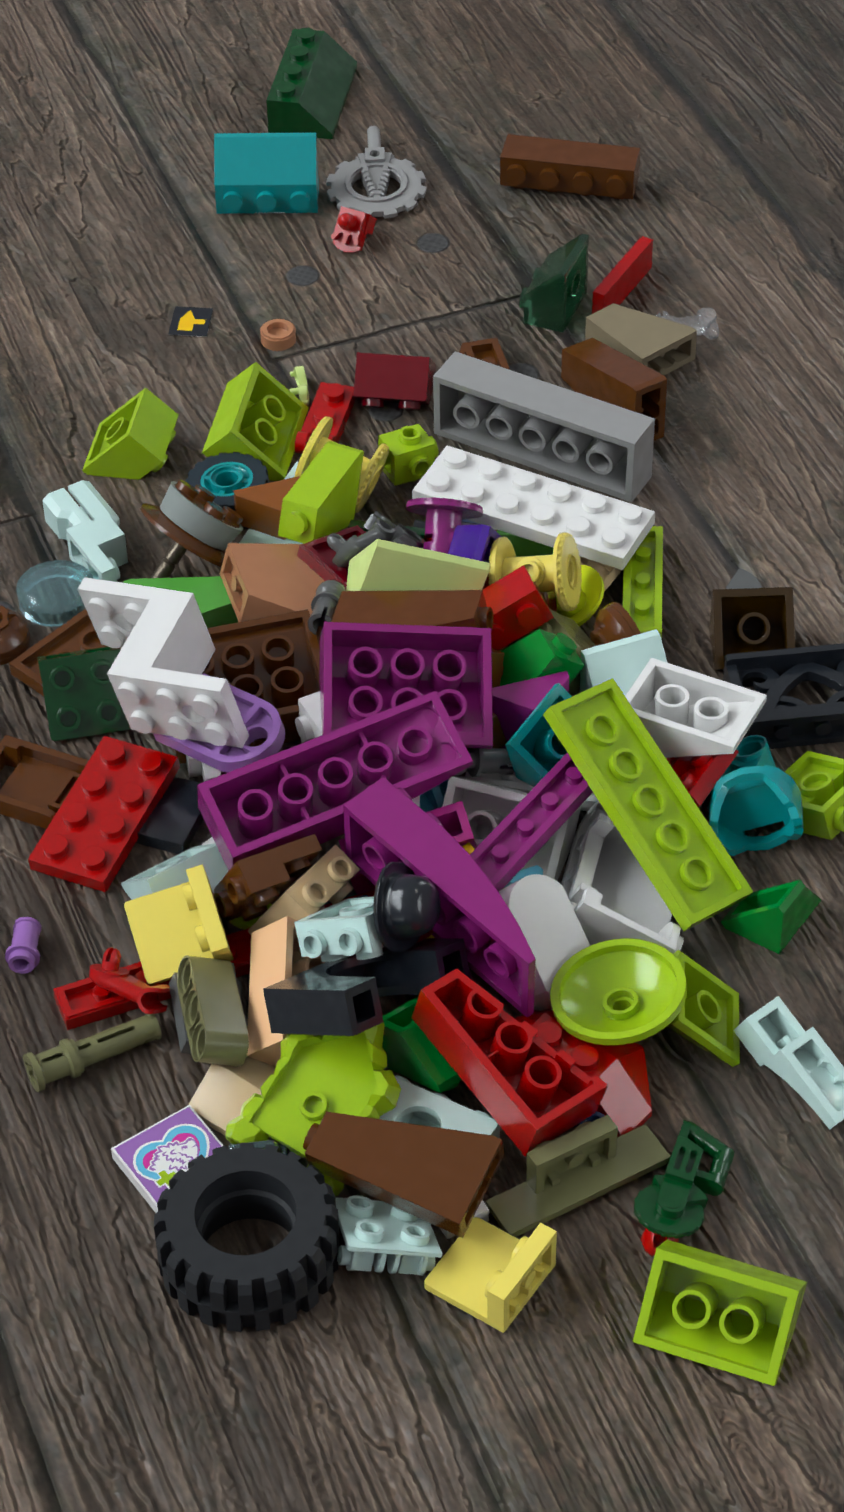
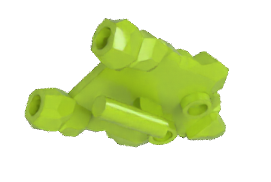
(315, 1078)

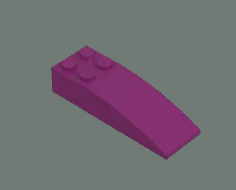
(309, 783)
(389, 827)

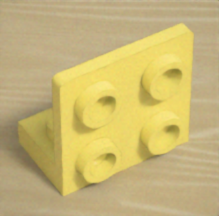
(175, 925)
(493, 1271)

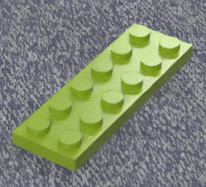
(648, 804)

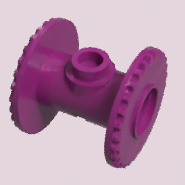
(442, 518)

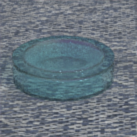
(50, 593)

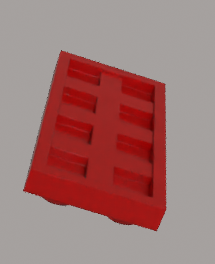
(104, 813)

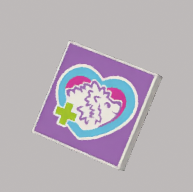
(162, 1150)

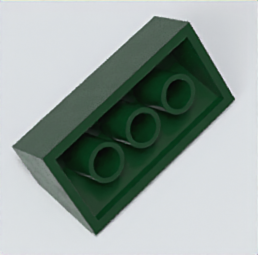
(310, 85)

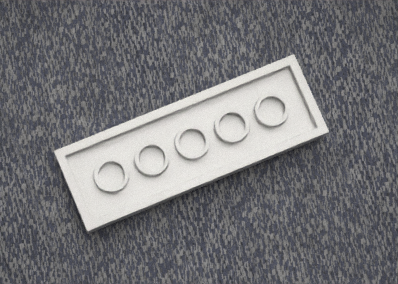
(538, 506)

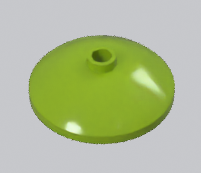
(618, 991)

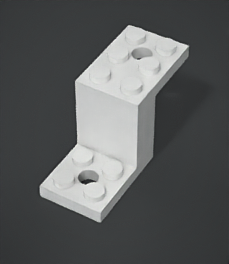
(163, 662)

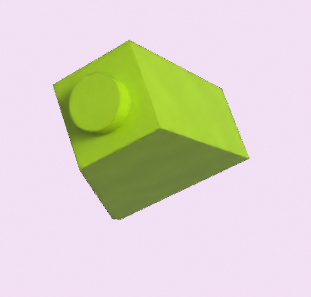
(323, 496)

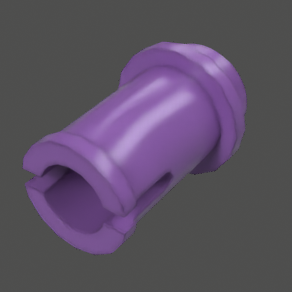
(23, 952)

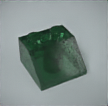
(557, 286)

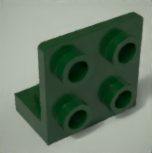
(80, 693)

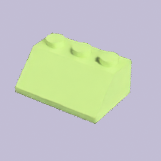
(404, 567)

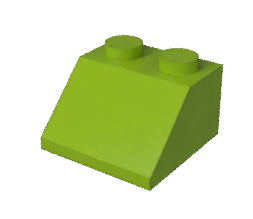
(132, 439)

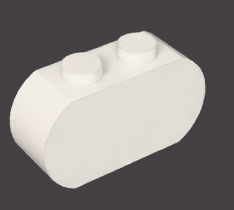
(548, 926)

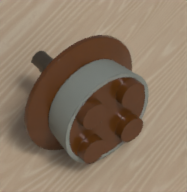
(193, 524)

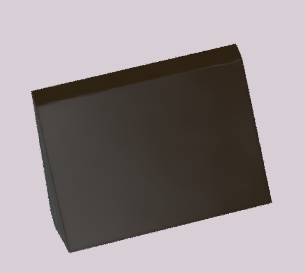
(750, 621)

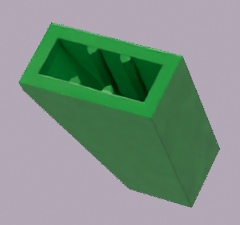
(539, 656)

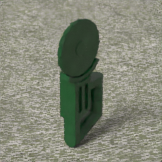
(677, 1199)

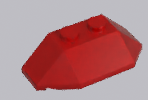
(619, 1066)

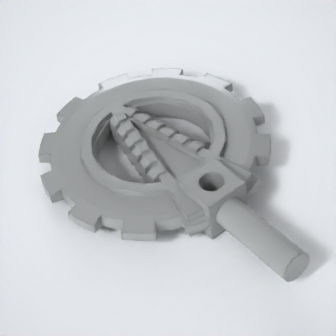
(375, 170)

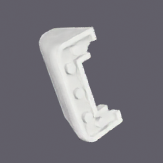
(612, 889)

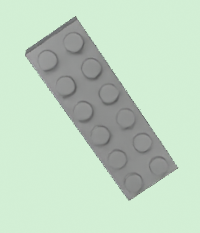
(543, 426)

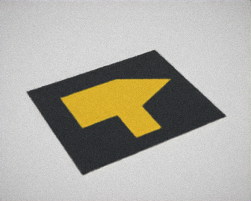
(190, 321)

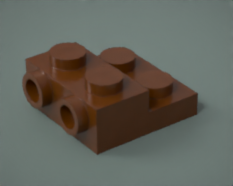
(259, 878)

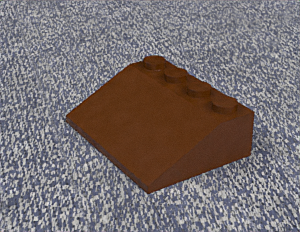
(269, 659)

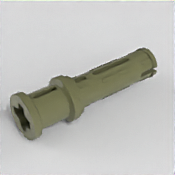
(72, 1056)

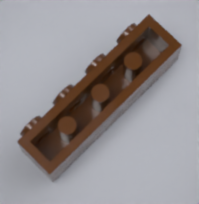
(569, 166)

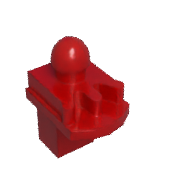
(352, 229)

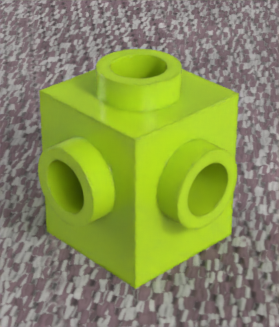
(409, 453)

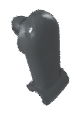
(349, 548)

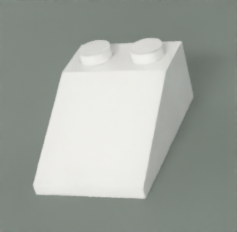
(692, 711)

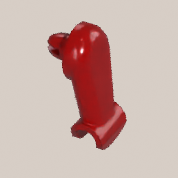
(117, 980)

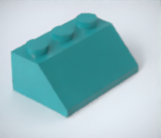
(266, 173)

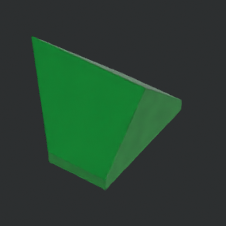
(772, 914)

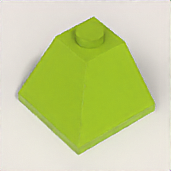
(708, 1013)

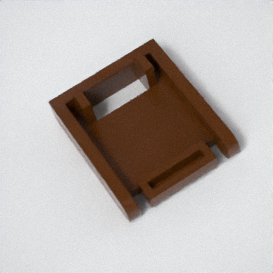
(38, 782)

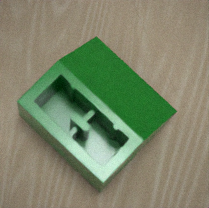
(412, 1052)

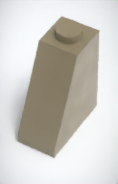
(643, 337)

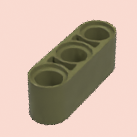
(212, 1011)

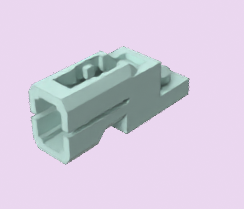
(89, 529)

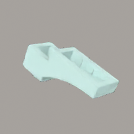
(797, 1057)

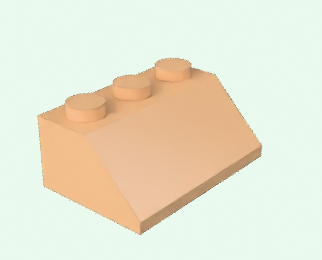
(272, 959)

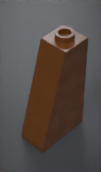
(615, 379)
(415, 607)
(410, 1166)

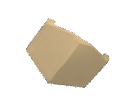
(226, 1089)

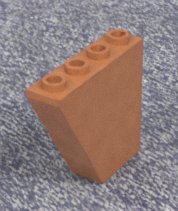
(268, 580)

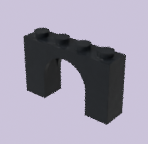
(345, 993)

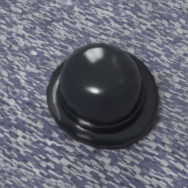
(404, 906)

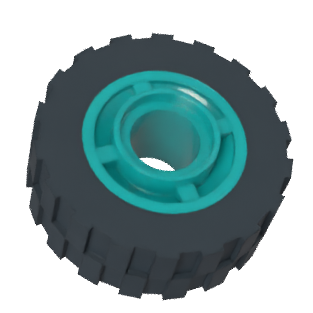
(227, 473)

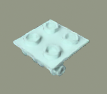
(379, 1229)

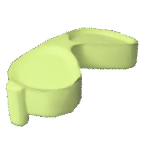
(302, 389)

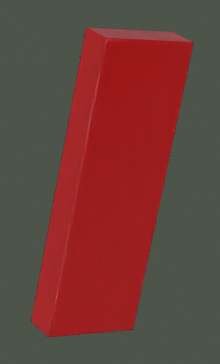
(624, 275)

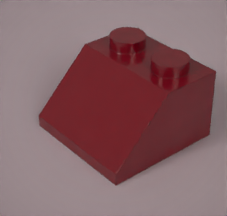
(394, 380)

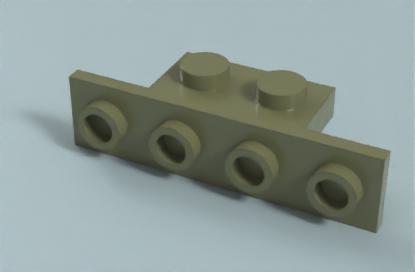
(576, 1171)

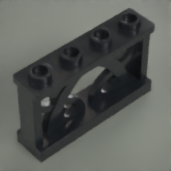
(783, 718)

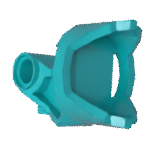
(754, 796)

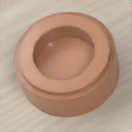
(278, 334)

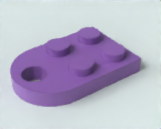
(260, 721)

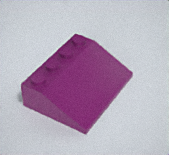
(385, 665)

